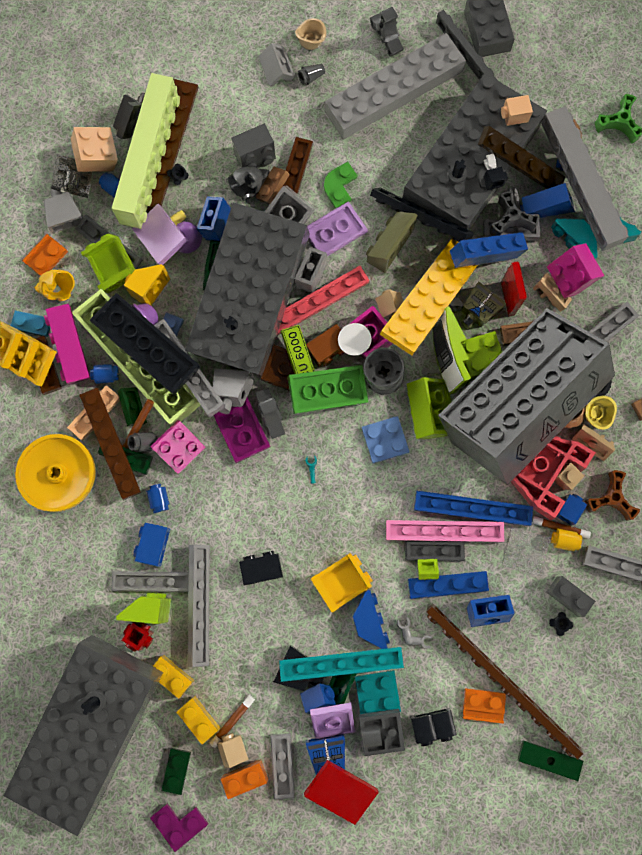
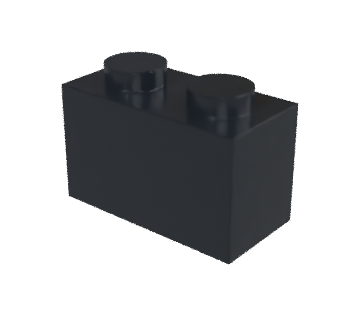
(261, 569)

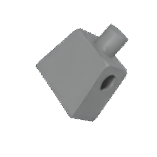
(61, 211)
(232, 387)

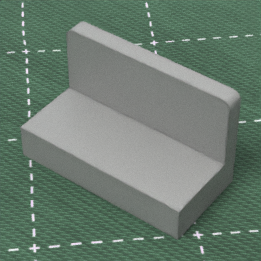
(276, 64)

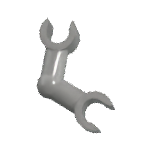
(409, 639)

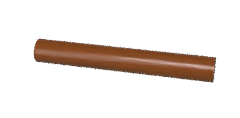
(140, 420)

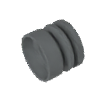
(384, 360)

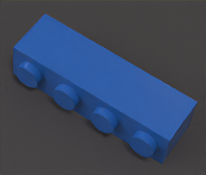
(488, 249)

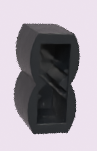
(433, 726)

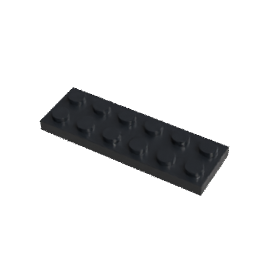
(145, 344)

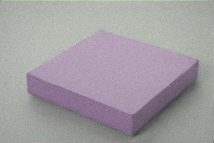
(332, 720)

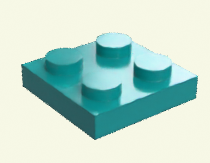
(377, 692)

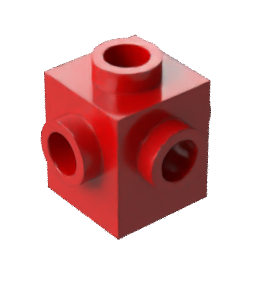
(131, 639)

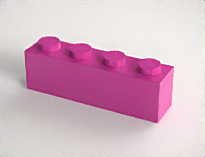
(68, 344)

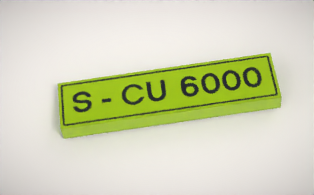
(297, 350)

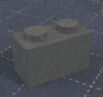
(570, 596)

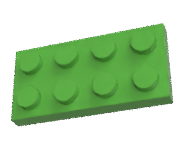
(327, 389)

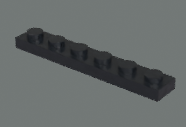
(427, 217)

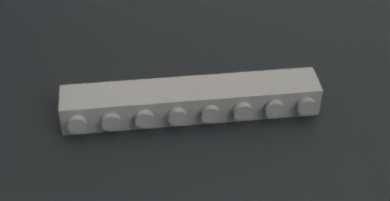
(584, 178)

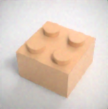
(94, 149)

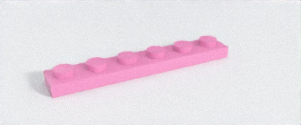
(444, 531)

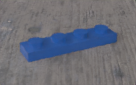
(449, 585)

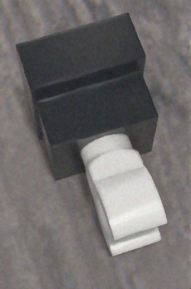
(493, 176)

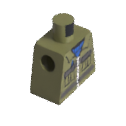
(481, 306)

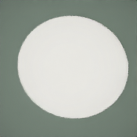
(354, 339)

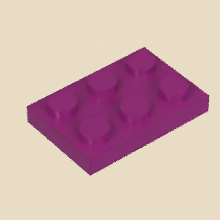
(242, 432)

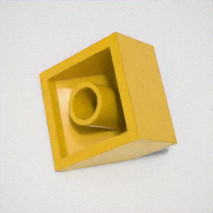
(147, 283)

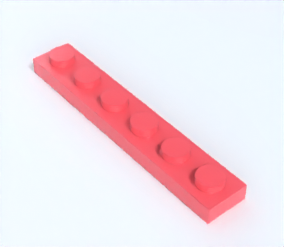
(323, 297)

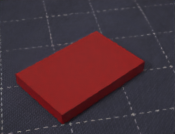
(513, 288)
(341, 792)

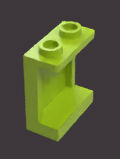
(109, 262)

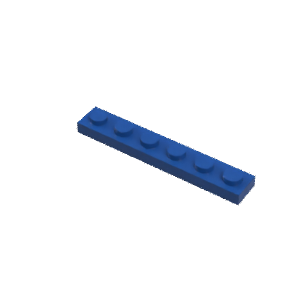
(473, 508)

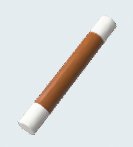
(555, 525)
(232, 720)

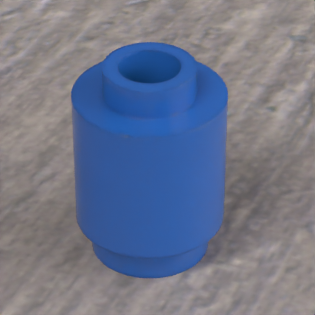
(109, 183)
(104, 373)
(158, 498)

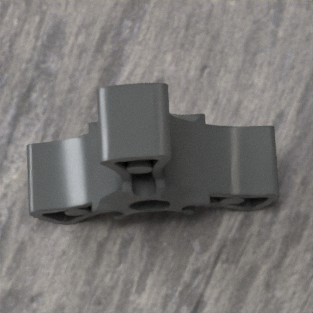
(386, 27)
(512, 216)
(270, 413)

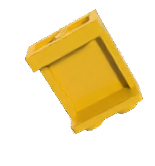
(342, 582)

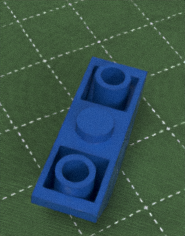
(369, 622)

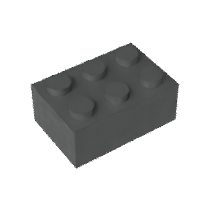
(489, 26)

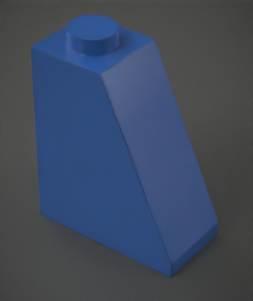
(549, 202)

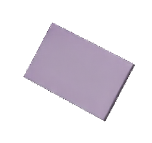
(336, 229)
(160, 235)

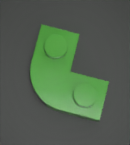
(334, 184)

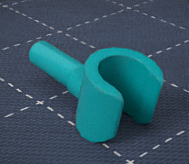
(312, 469)

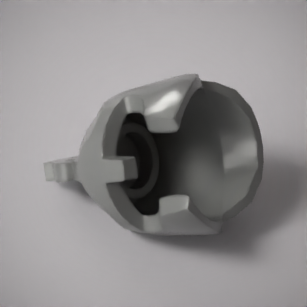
(247, 176)

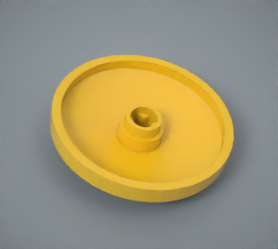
(55, 473)

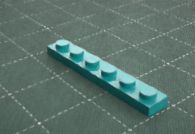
(341, 664)

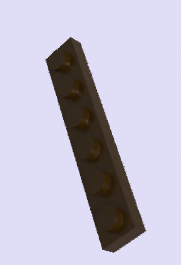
(519, 158)

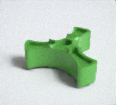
(621, 120)

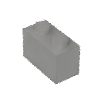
(311, 270)

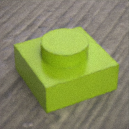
(427, 569)

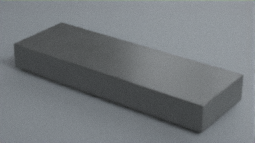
(435, 550)

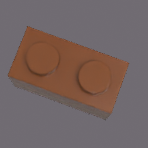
(325, 346)

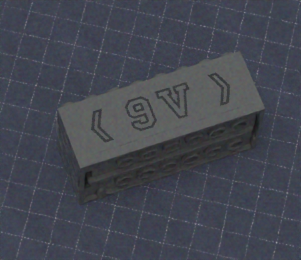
(528, 394)

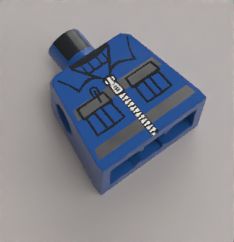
(325, 749)

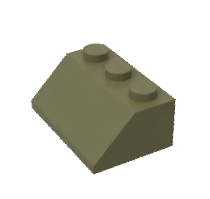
(391, 240)

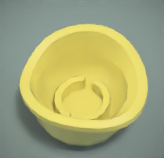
(601, 412)

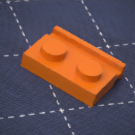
(45, 255)
(484, 705)

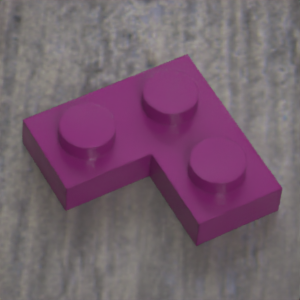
(176, 830)

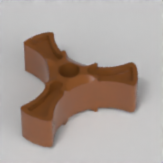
(614, 497)

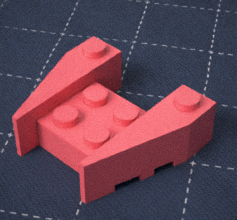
(542, 471)

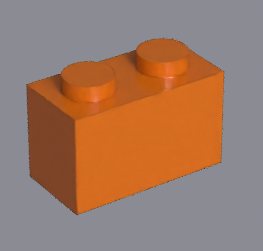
(244, 779)

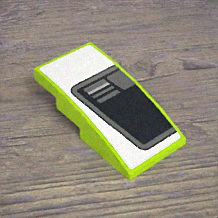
(450, 352)

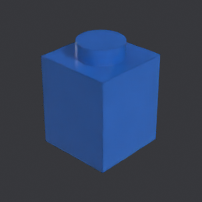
(571, 509)
(317, 697)

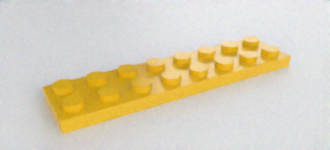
(427, 302)

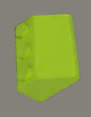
(427, 400)
(151, 609)

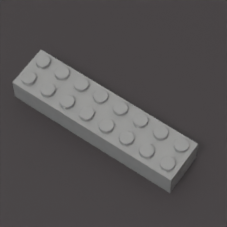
(394, 86)

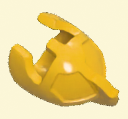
(48, 282)

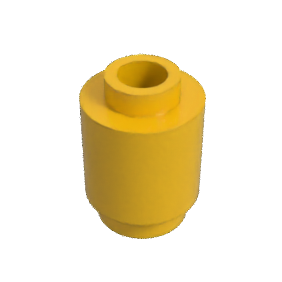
(566, 540)

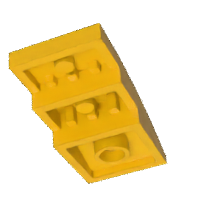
(24, 354)

